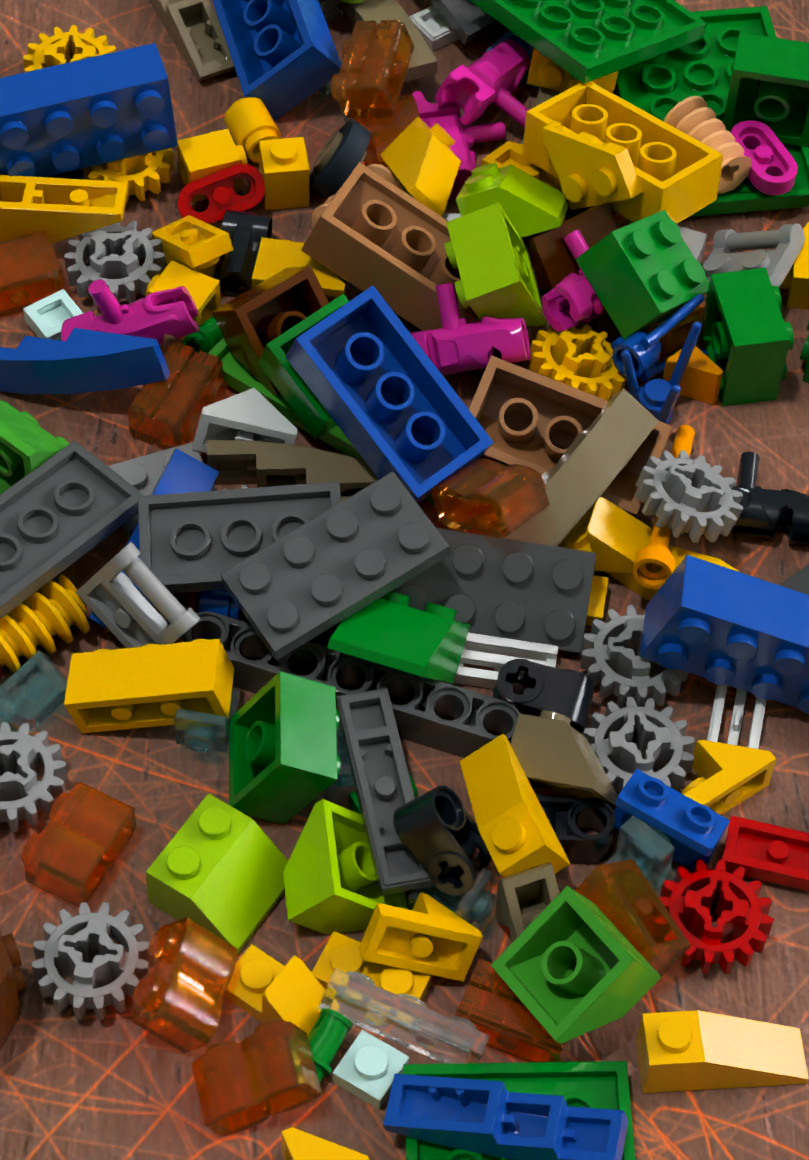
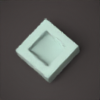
(49, 313)
(369, 1069)

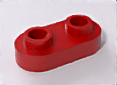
(220, 193)

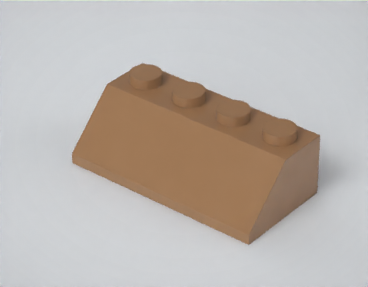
(387, 241)
(539, 419)

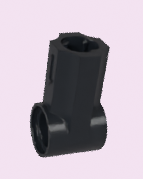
(237, 266)

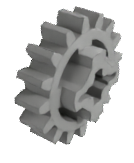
(116, 259)
(689, 496)
(614, 661)
(653, 739)
(20, 790)
(72, 948)

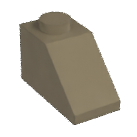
(559, 758)

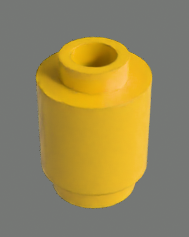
(250, 122)

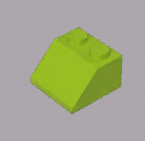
(525, 199)
(493, 267)
(218, 873)

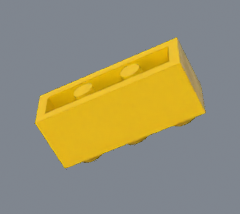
(148, 685)

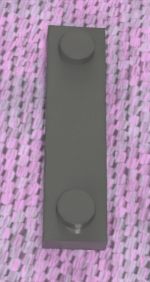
(380, 786)

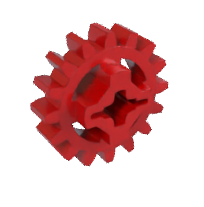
(739, 914)

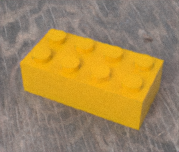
(670, 165)

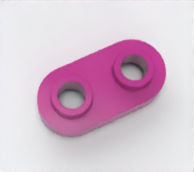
(772, 165)

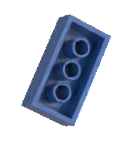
(278, 49)
(85, 113)
(387, 395)
(731, 631)

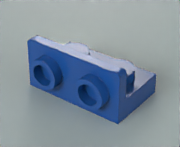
(689, 825)

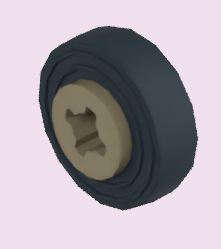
(339, 158)

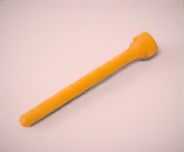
(654, 561)

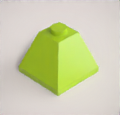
(332, 874)

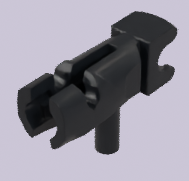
(768, 510)

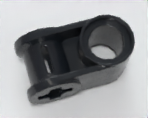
(547, 689)
(571, 816)
(443, 834)

